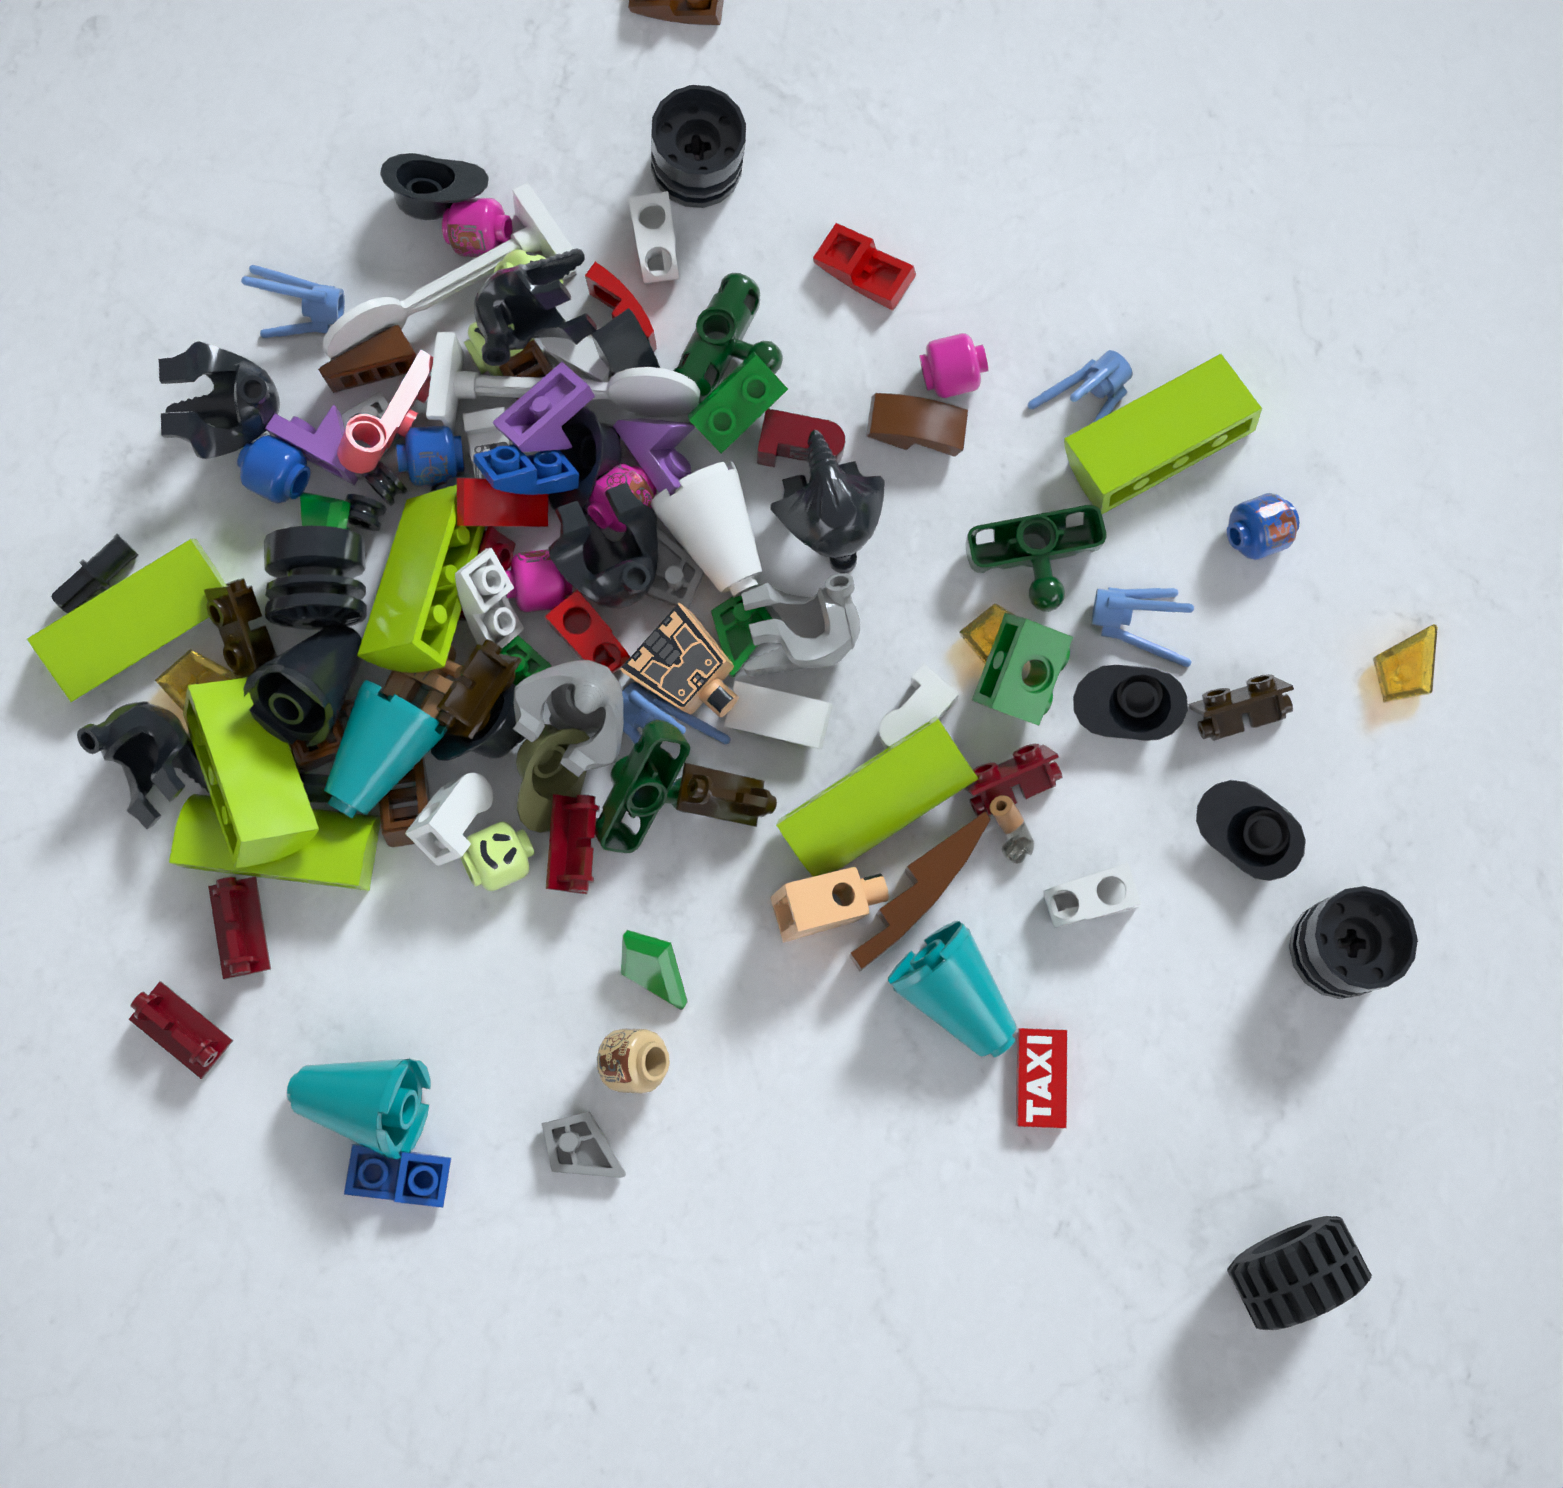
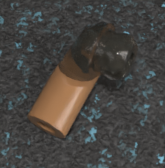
(1014, 827)

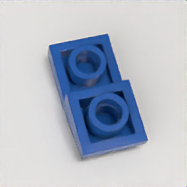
(534, 474)
(409, 1180)

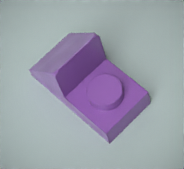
(537, 416)
(318, 445)
(654, 448)

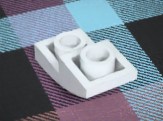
(482, 594)
(779, 715)

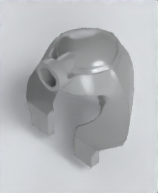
(814, 629)
(578, 697)

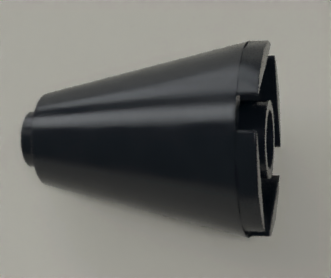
(306, 685)

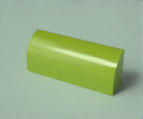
(1161, 433)
(418, 591)
(128, 620)
(247, 775)
(877, 799)
(336, 857)

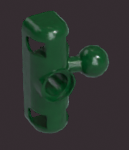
(732, 317)
(1011, 551)
(641, 787)

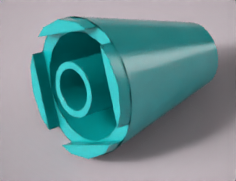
(378, 749)
(956, 990)
(365, 1101)

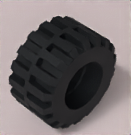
(1299, 1273)

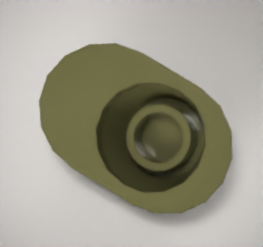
(544, 775)

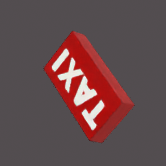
(1041, 1078)

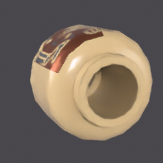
(632, 1060)

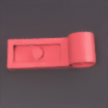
(396, 420)

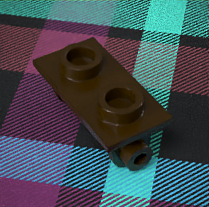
(231, 610)
(1224, 708)
(468, 709)
(723, 795)

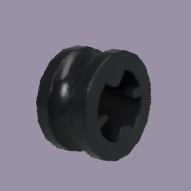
(385, 483)
(365, 512)

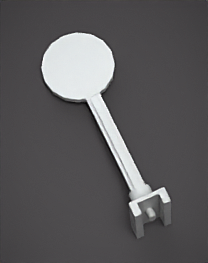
(381, 313)
(637, 390)

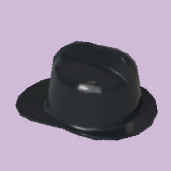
(430, 185)
(592, 454)
(1130, 702)
(492, 741)
(1251, 829)

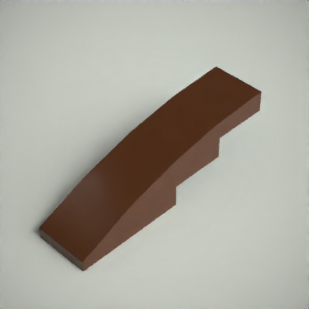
(930, 878)

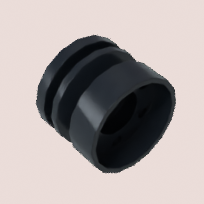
(702, 124)
(314, 577)
(1373, 926)

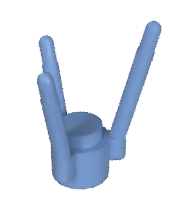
(319, 302)
(1100, 378)
(1116, 606)
(645, 706)

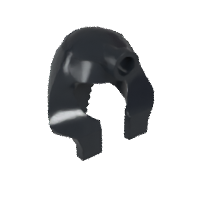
(529, 300)
(237, 407)
(835, 509)
(602, 569)
(148, 747)

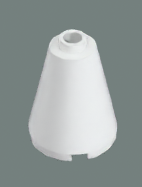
(713, 526)

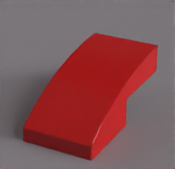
(864, 268)
(614, 294)
(484, 506)

